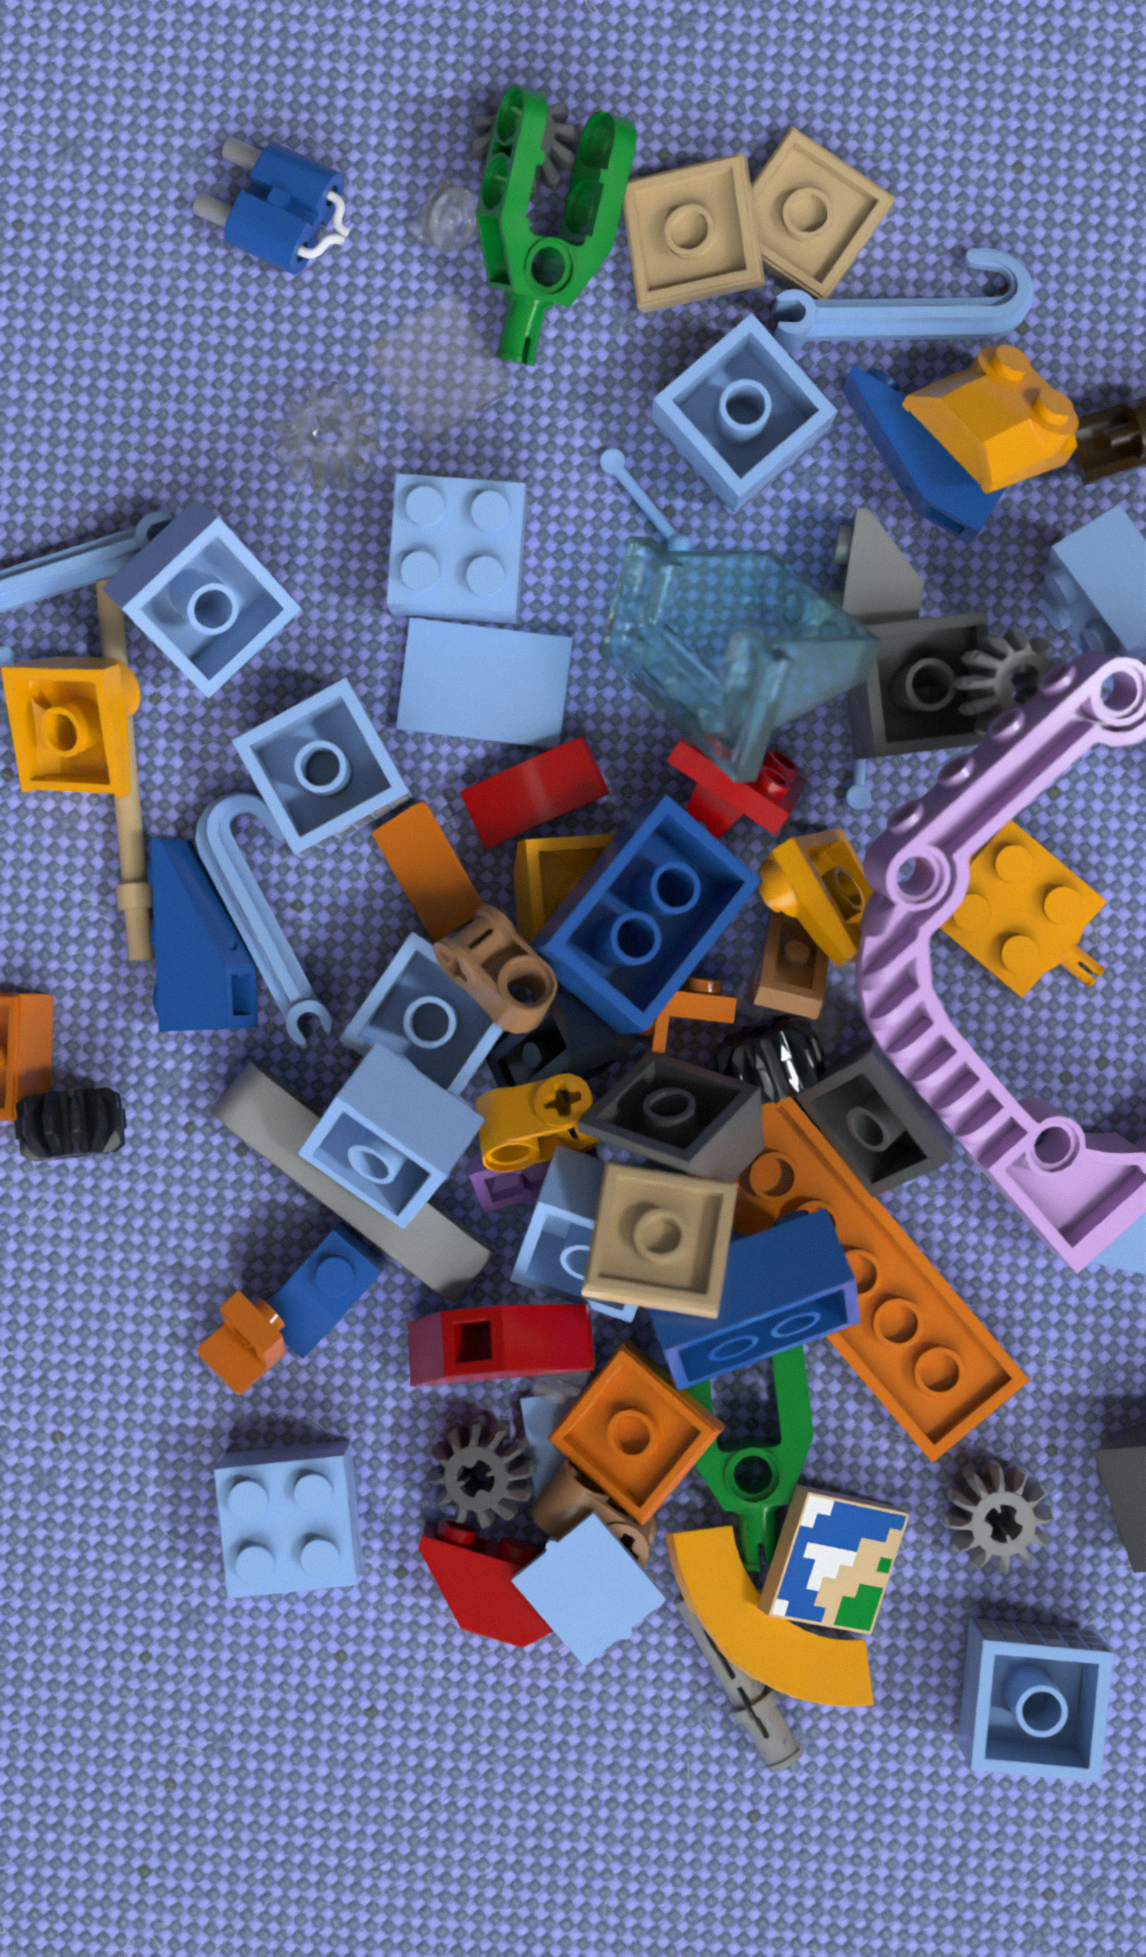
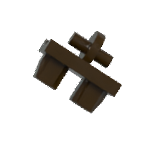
(1111, 441)

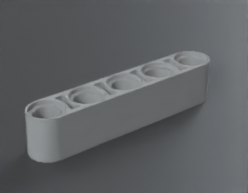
(278, 1124)

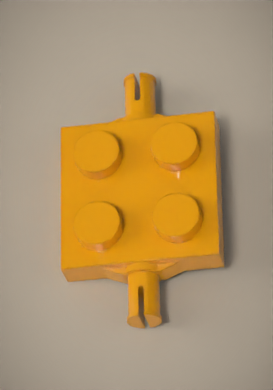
(1024, 912)

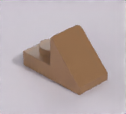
(789, 968)

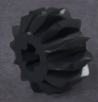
(774, 1055)
(70, 1124)

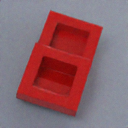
(534, 792)

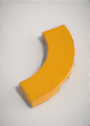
(761, 1645)

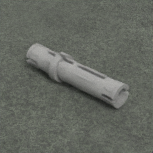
(752, 1701)

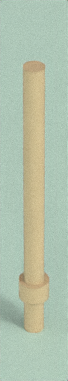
(134, 893)

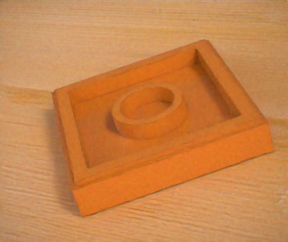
(635, 1432)

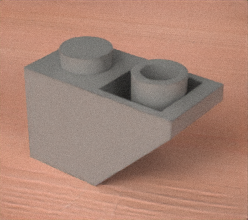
(875, 575)

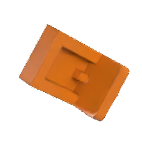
(696, 999)
(245, 1343)

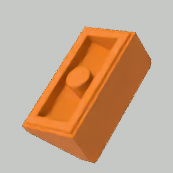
(428, 870)
(24, 1048)

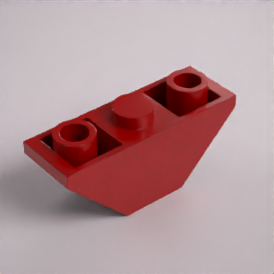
(499, 1343)
(478, 1583)

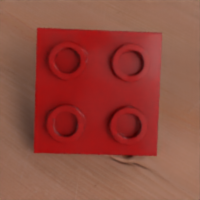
(722, 802)

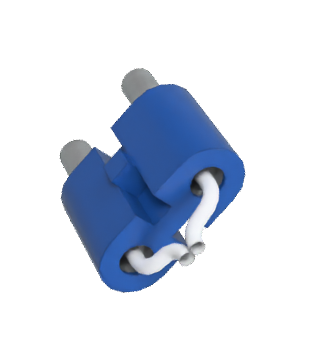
(282, 207)

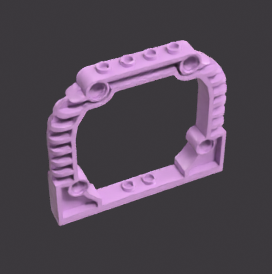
(1075, 1185)

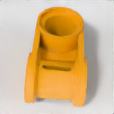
(531, 1120)

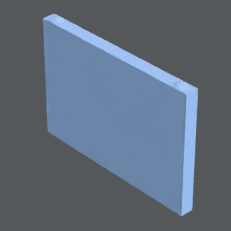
(484, 683)

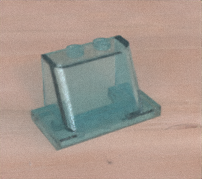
(730, 646)

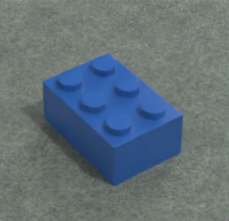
(644, 915)
(774, 1297)

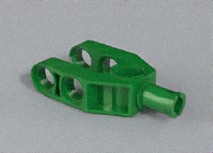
(586, 224)
(783, 1452)

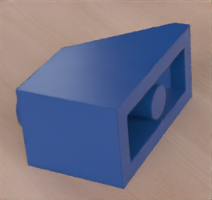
(325, 1288)

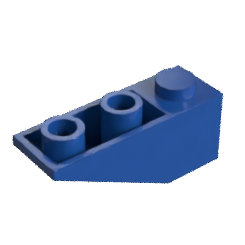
(919, 463)
(200, 957)

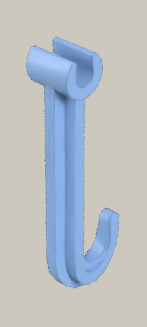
(909, 316)
(74, 567)
(252, 912)

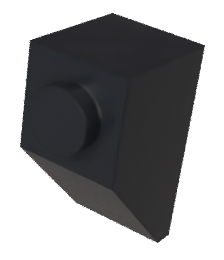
(563, 1043)

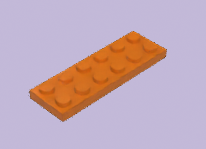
(915, 1335)

